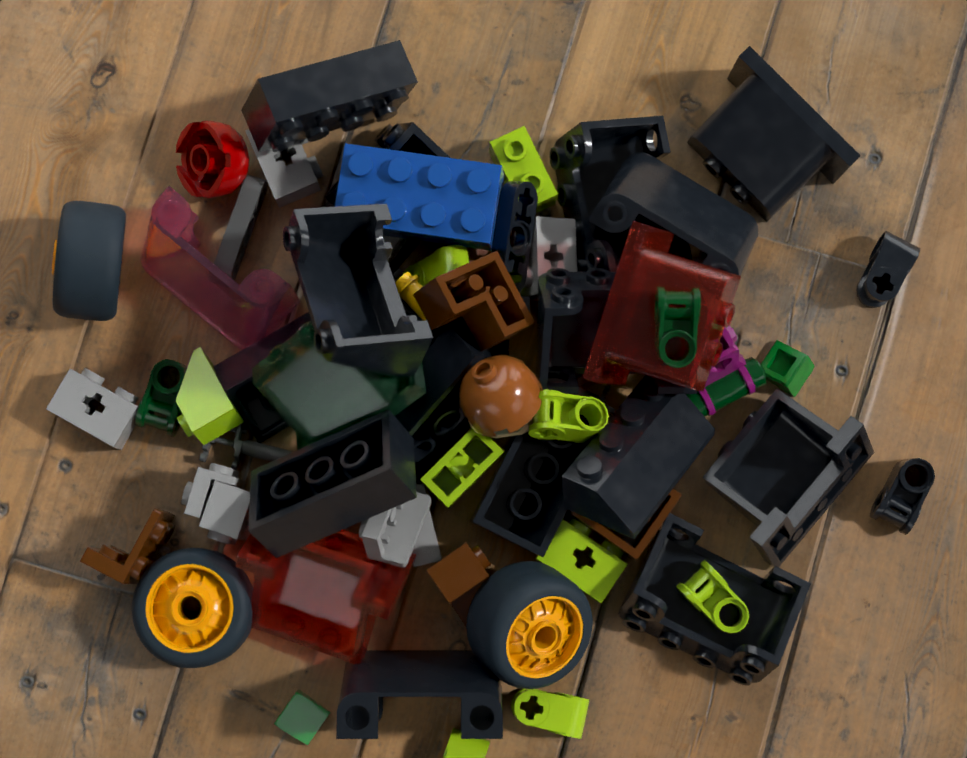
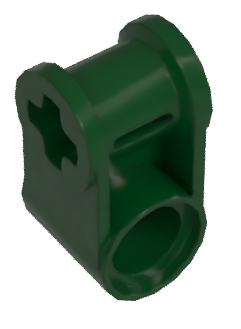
(676, 322)
(161, 399)

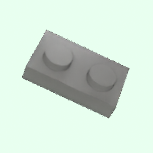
(197, 492)
(393, 533)

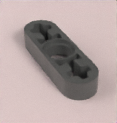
(241, 225)

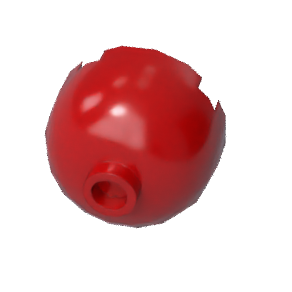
(211, 159)

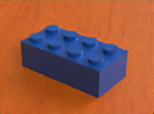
(426, 194)

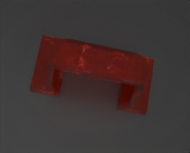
(628, 323)
(322, 593)

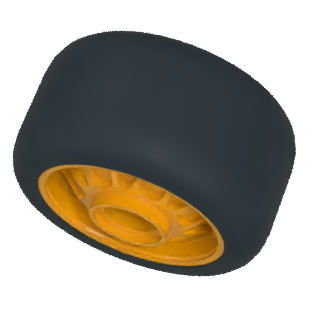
(88, 260)
(224, 616)
(529, 624)

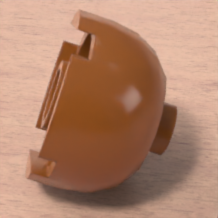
(499, 395)

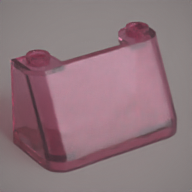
(236, 311)

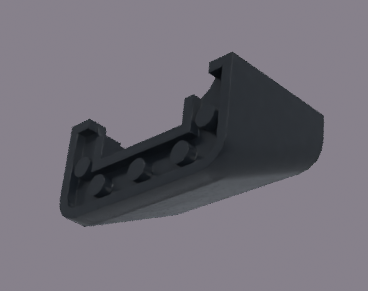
(680, 206)
(353, 291)

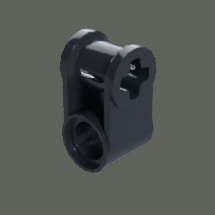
(889, 266)
(902, 496)

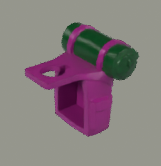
(730, 378)

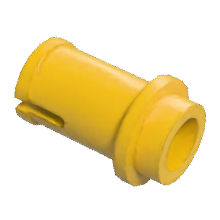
(406, 287)

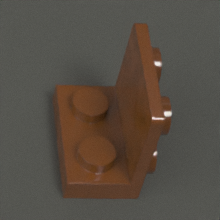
(130, 567)

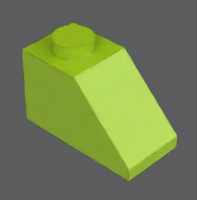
(203, 402)

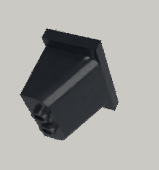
(768, 139)
(787, 471)

